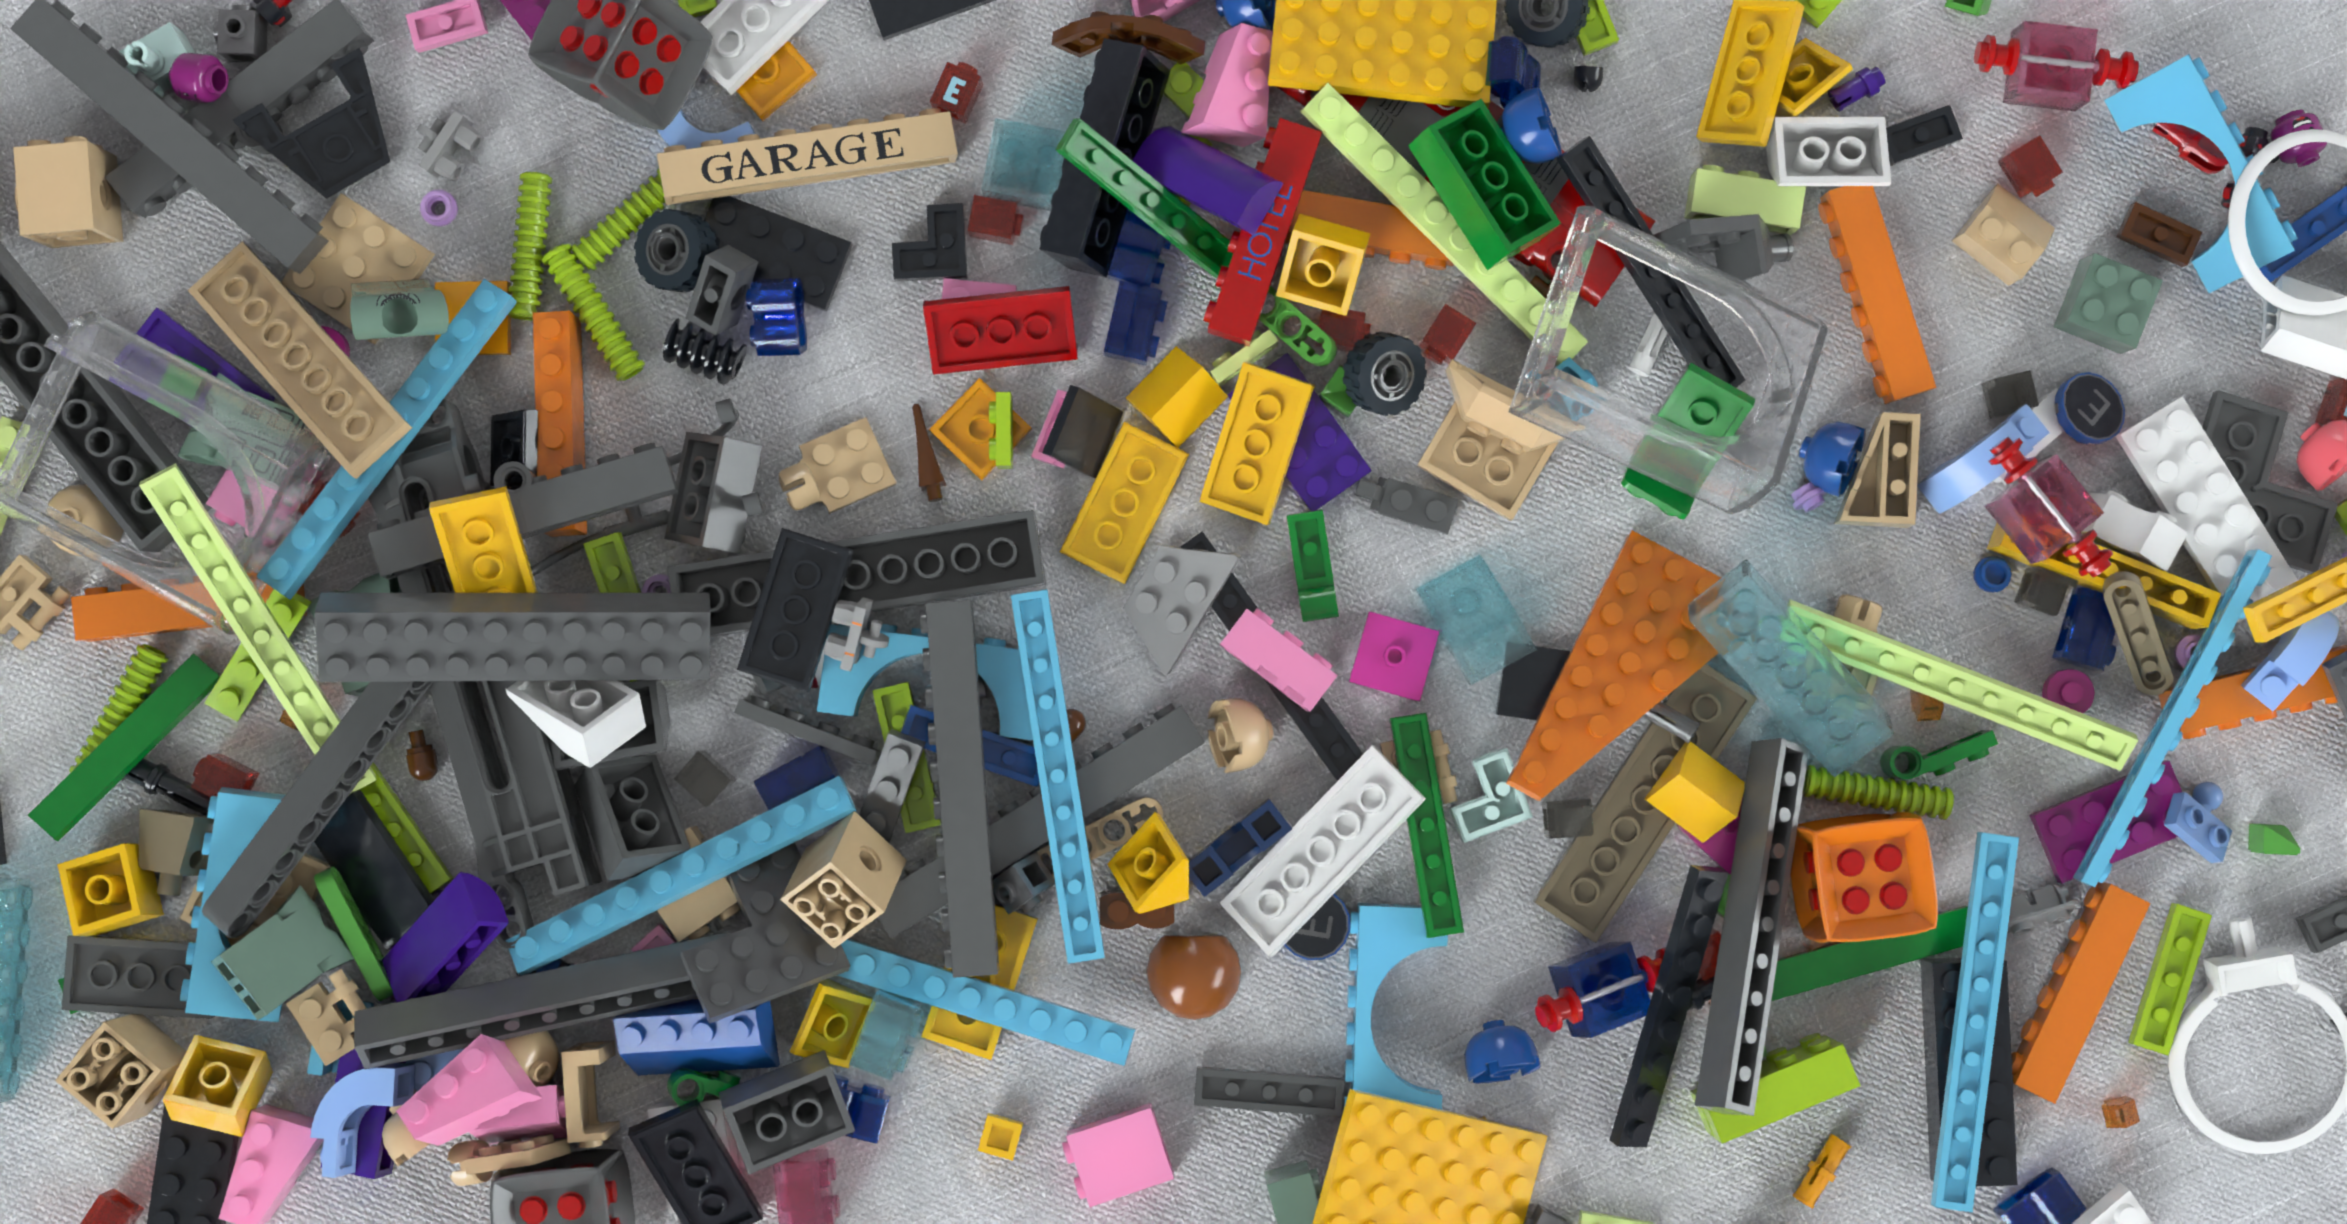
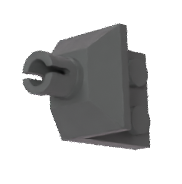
(1739, 243)

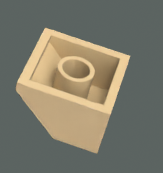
(2004, 235)

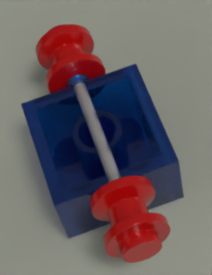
(1599, 990)

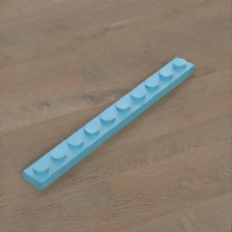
(415, 403)
(2180, 705)
(1057, 776)
(681, 875)
(988, 1002)
(1974, 1022)

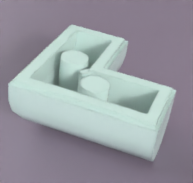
(1498, 806)

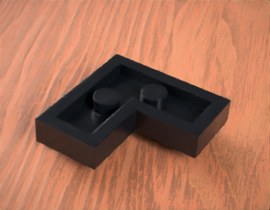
(939, 256)

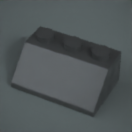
(711, 485)
(649, 740)
(630, 815)
(786, 1112)

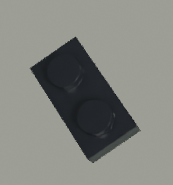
(1922, 135)

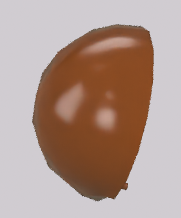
(1193, 974)

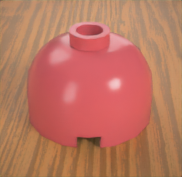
(2323, 453)

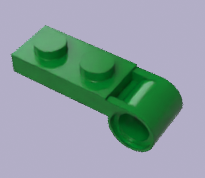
(1312, 565)
(1939, 760)
(703, 1084)

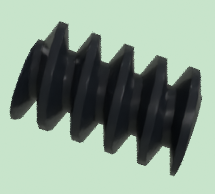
(703, 354)

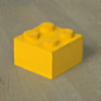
(1322, 264)
(108, 891)
(217, 1085)

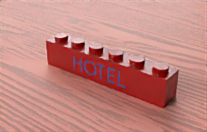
(1256, 257)

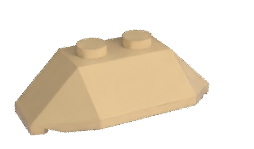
(1486, 409)

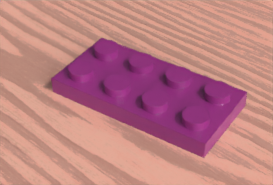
(2072, 824)

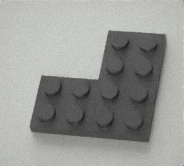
(2247, 442)
(769, 956)

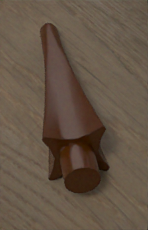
(928, 469)

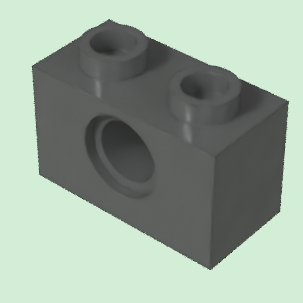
(721, 289)

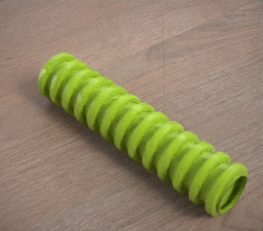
(621, 223)
(529, 244)
(593, 312)
(127, 696)
(1879, 792)

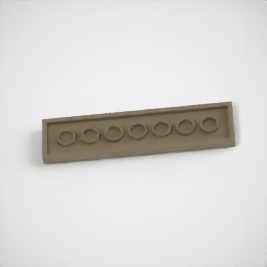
(1627, 829)

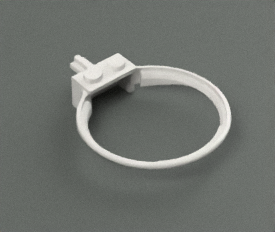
(2237, 228)
(2239, 972)

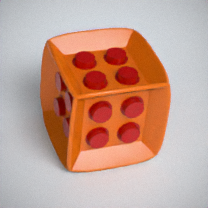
(1864, 878)

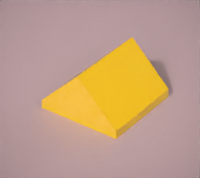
(1809, 77)
(1177, 396)
(1697, 793)
(1152, 867)
(832, 1023)

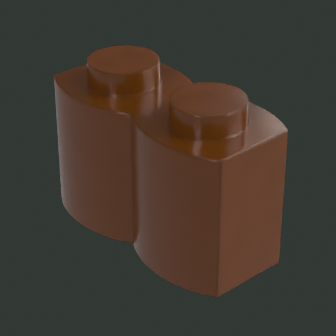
(1119, 914)

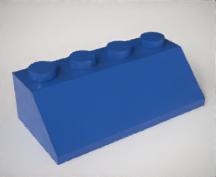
(681, 1037)

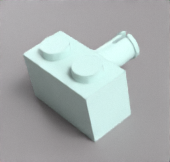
(156, 54)

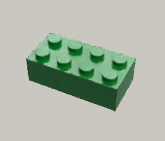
(1484, 184)

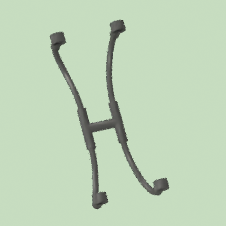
(636, 522)

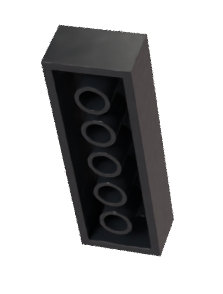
(1123, 110)
(1998, 1143)

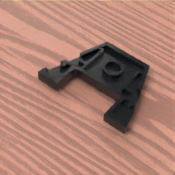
(335, 146)

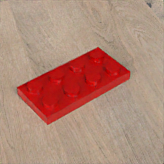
(1000, 330)

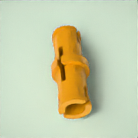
(1821, 1171)

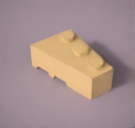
(1886, 475)

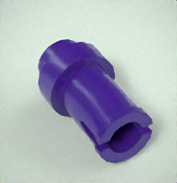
(1865, 83)

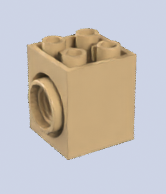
(65, 193)
(844, 880)
(123, 1069)

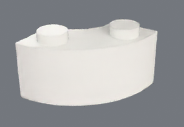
(2136, 532)

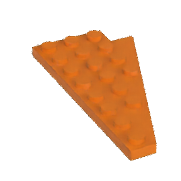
(1621, 665)

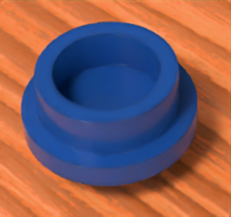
(1992, 574)

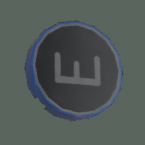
(2090, 408)
(1323, 932)

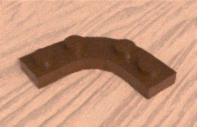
(1149, 31)

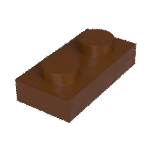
(2159, 234)

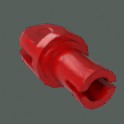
(2193, 147)

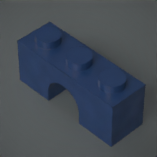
(1237, 846)

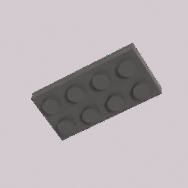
(126, 976)

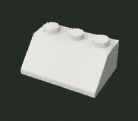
(1829, 151)

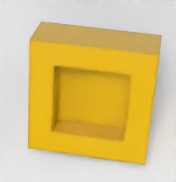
(1000, 1136)

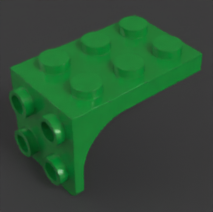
(1700, 405)

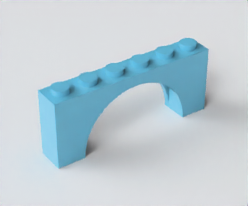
(2182, 98)
(997, 665)
(237, 819)
(1382, 940)

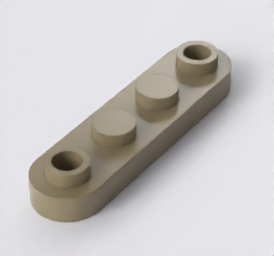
(2138, 633)

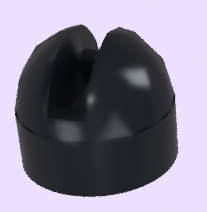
(1588, 77)

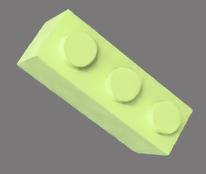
(1724, 194)

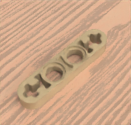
(1095, 832)

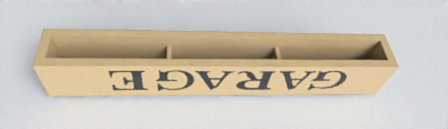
(807, 157)

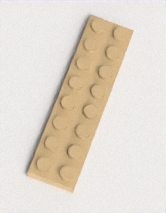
(299, 360)

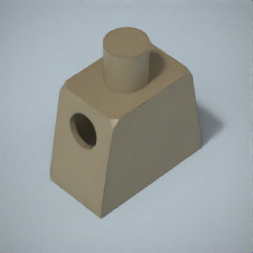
(172, 845)

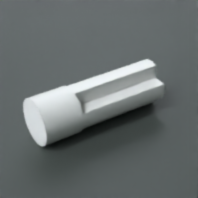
(1649, 347)

